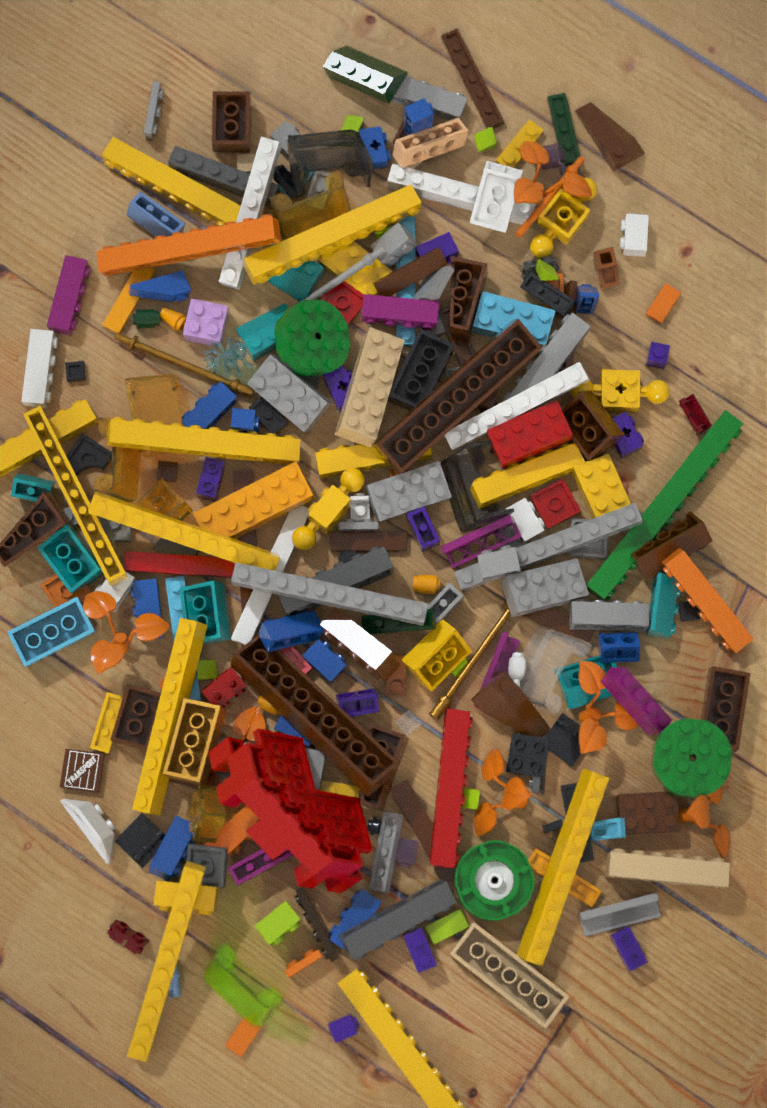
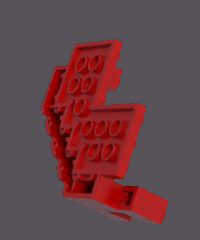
(315, 825)

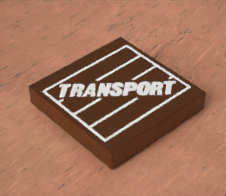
(82, 770)

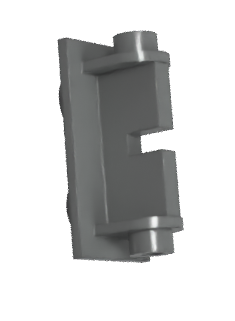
(531, 265)

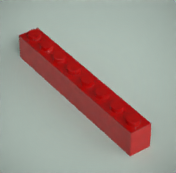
(449, 789)

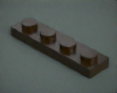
(319, 932)

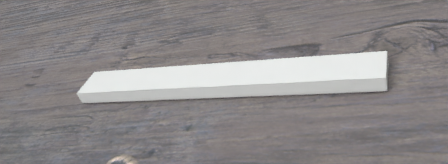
(260, 600)

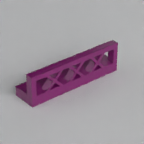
(479, 534)
(500, 660)

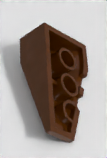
(610, 138)
(509, 705)

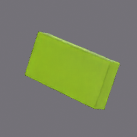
(447, 926)

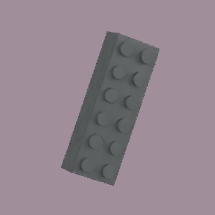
(355, 573)

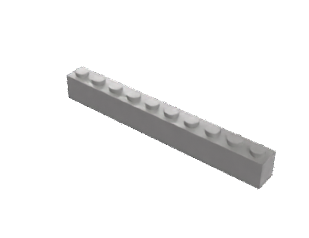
(560, 543)
(329, 594)

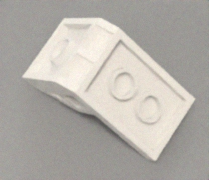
(495, 196)

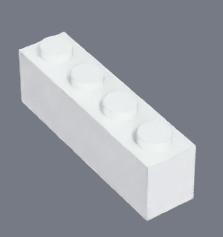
(38, 368)

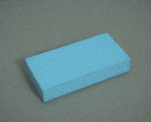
(608, 829)

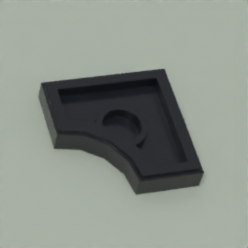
(88, 454)

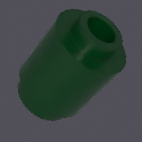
(146, 318)

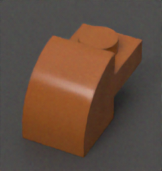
(605, 265)
(397, 682)

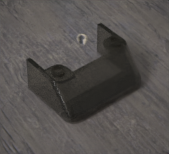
(326, 152)
(460, 472)

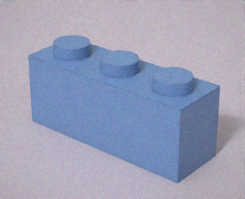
(153, 216)

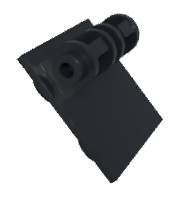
(565, 739)
(528, 755)
(141, 840)

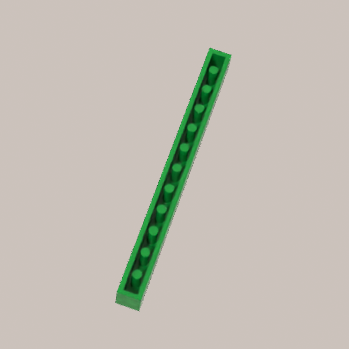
(665, 504)

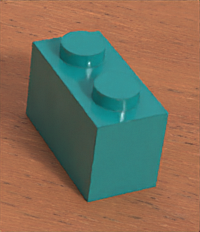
(30, 487)

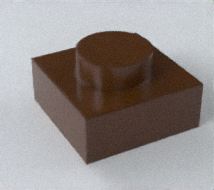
(167, 471)

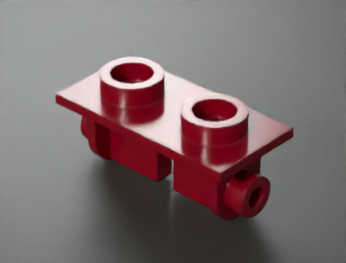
(695, 414)
(135, 940)

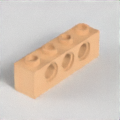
(430, 142)

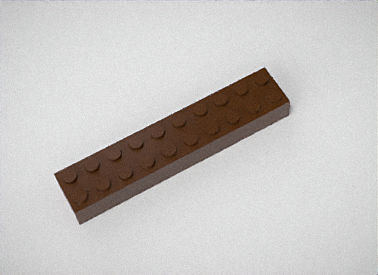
(457, 396)
(315, 715)

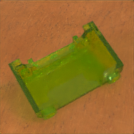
(252, 1007)

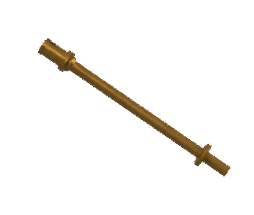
(234, 385)
(445, 700)

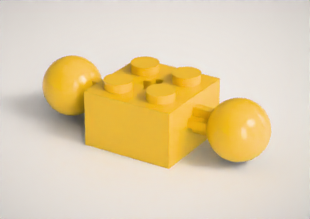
(555, 226)
(629, 382)
(329, 509)

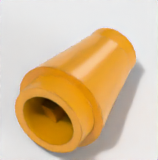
(173, 319)

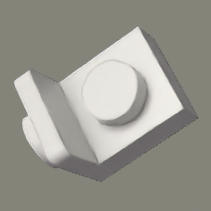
(360, 507)

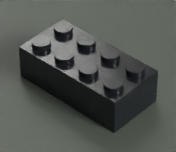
(421, 370)

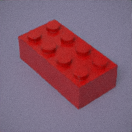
(529, 434)

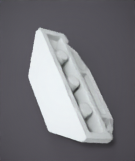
(94, 826)

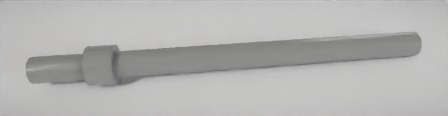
(368, 260)

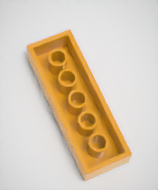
(257, 503)

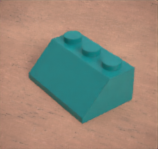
(300, 281)
(259, 332)
(71, 558)
(207, 605)
(662, 607)
(570, 686)

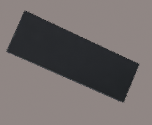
(548, 294)

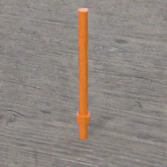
(535, 214)

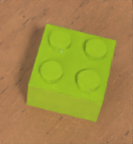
(278, 923)

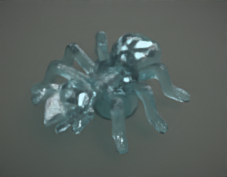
(229, 357)

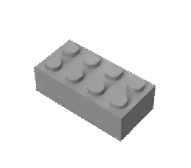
(289, 393)
(408, 492)
(544, 587)

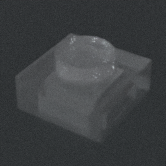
(407, 723)

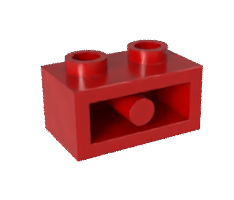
(224, 687)

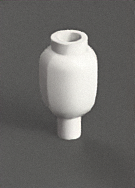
(517, 667)

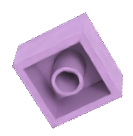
(205, 322)

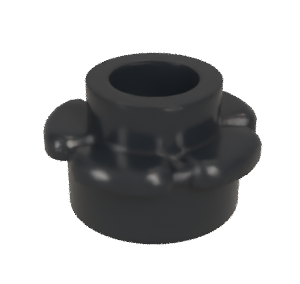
(374, 826)

